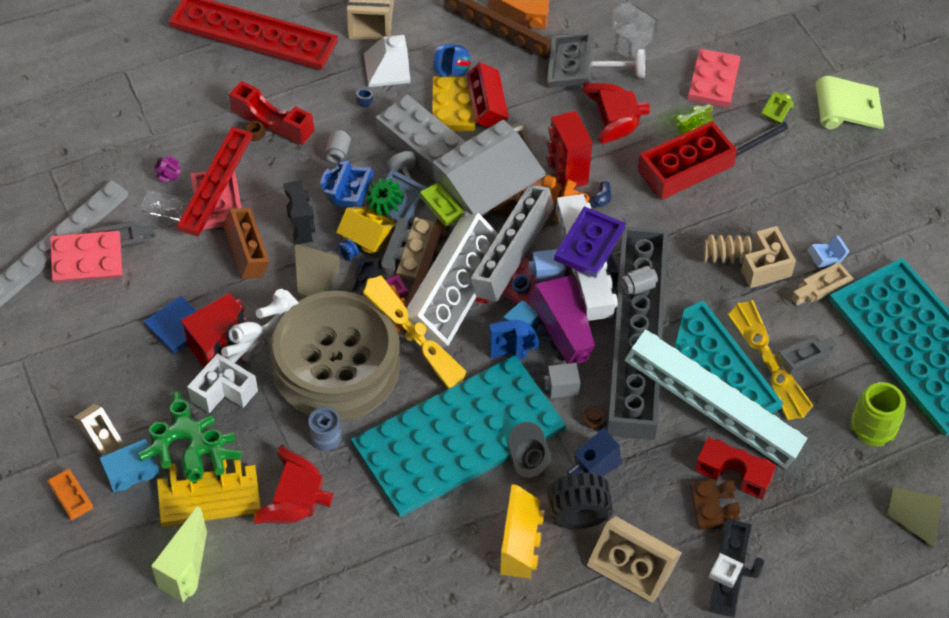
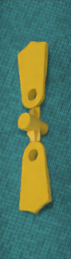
(386, 300)
(749, 323)

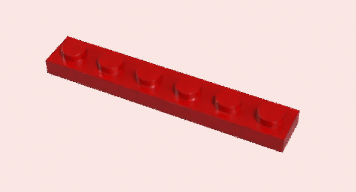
(214, 182)

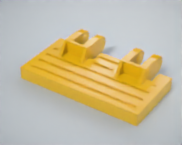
(217, 498)

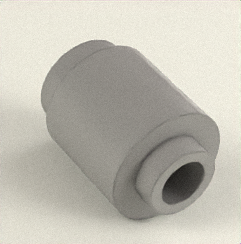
(337, 146)
(639, 280)

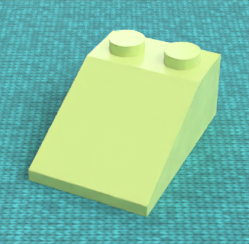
(180, 562)

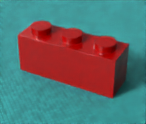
(487, 95)

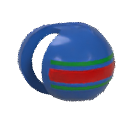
(455, 60)

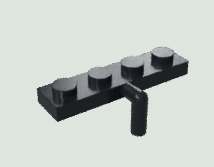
(734, 546)

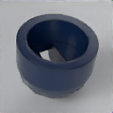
(364, 97)
(521, 284)

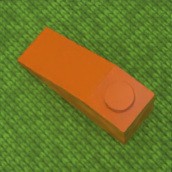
(525, 12)

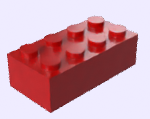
(687, 160)

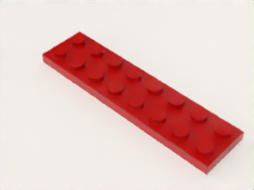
(255, 32)

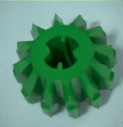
(376, 200)

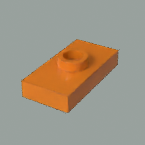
(70, 494)

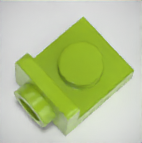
(778, 107)

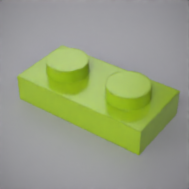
(442, 204)

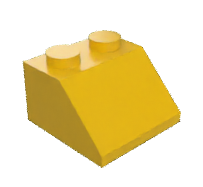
(366, 228)

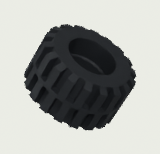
(579, 501)

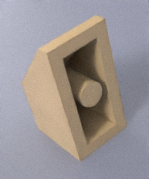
(99, 430)

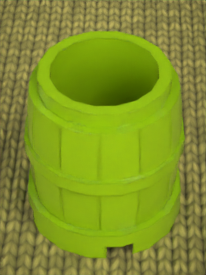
(878, 414)

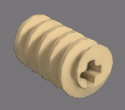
(726, 248)

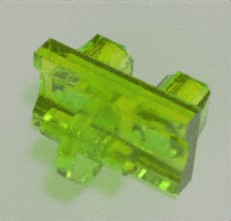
(697, 117)

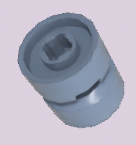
(325, 429)

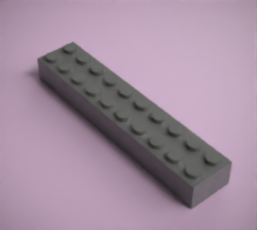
(632, 393)

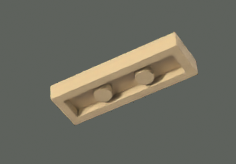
(415, 249)

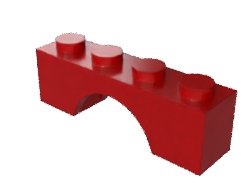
(251, 104)

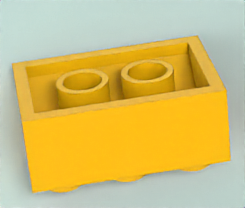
(521, 534)

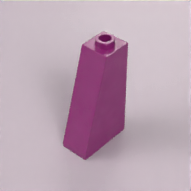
(564, 317)

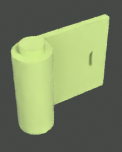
(849, 102)

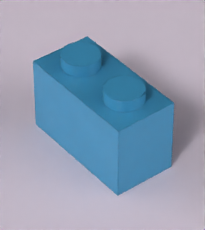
(125, 469)

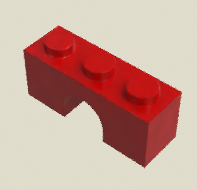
(718, 457)

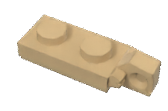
(822, 284)

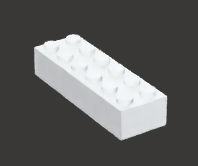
(448, 287)

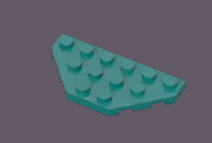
(714, 349)

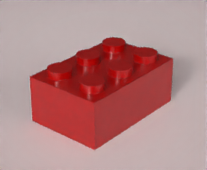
(569, 149)

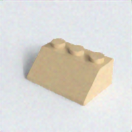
(633, 558)

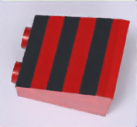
(209, 327)

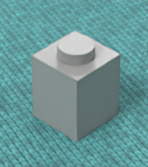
(562, 380)

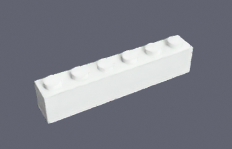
(595, 292)

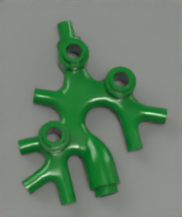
(201, 443)

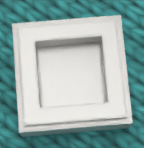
(725, 570)

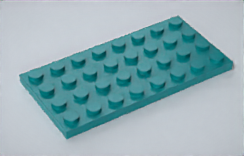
(906, 332)
(454, 435)

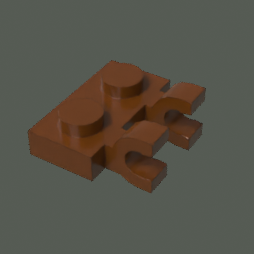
(707, 504)

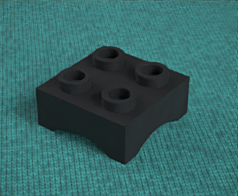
(300, 212)

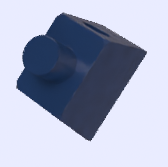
(597, 455)

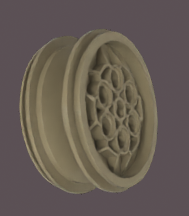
(341, 321)

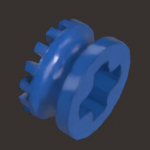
(348, 249)

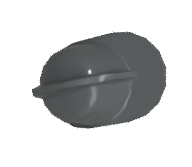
(529, 450)

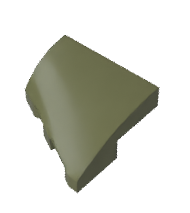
(915, 513)

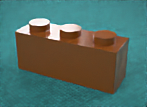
(246, 243)

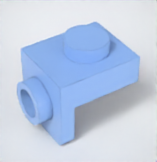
(828, 254)

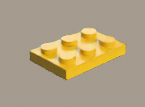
(453, 103)

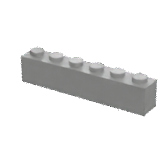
(512, 243)

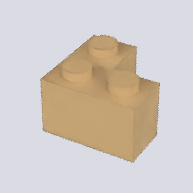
(770, 260)

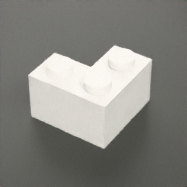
(219, 380)

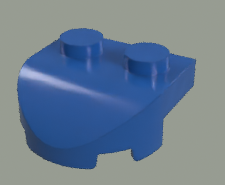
(346, 184)
(511, 338)

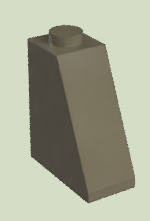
(315, 271)

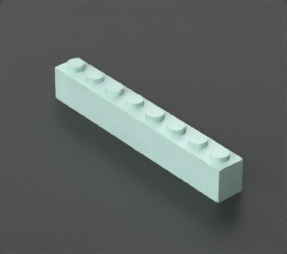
(716, 399)

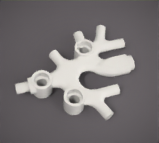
(251, 335)

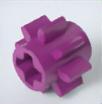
(167, 168)

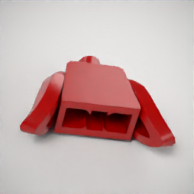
(617, 110)
(296, 493)

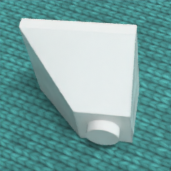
(387, 62)

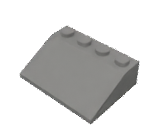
(487, 169)

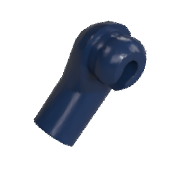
(602, 197)

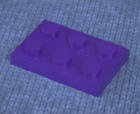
(589, 242)

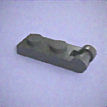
(395, 248)

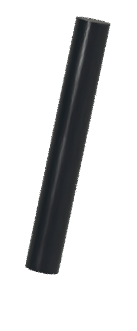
(761, 138)

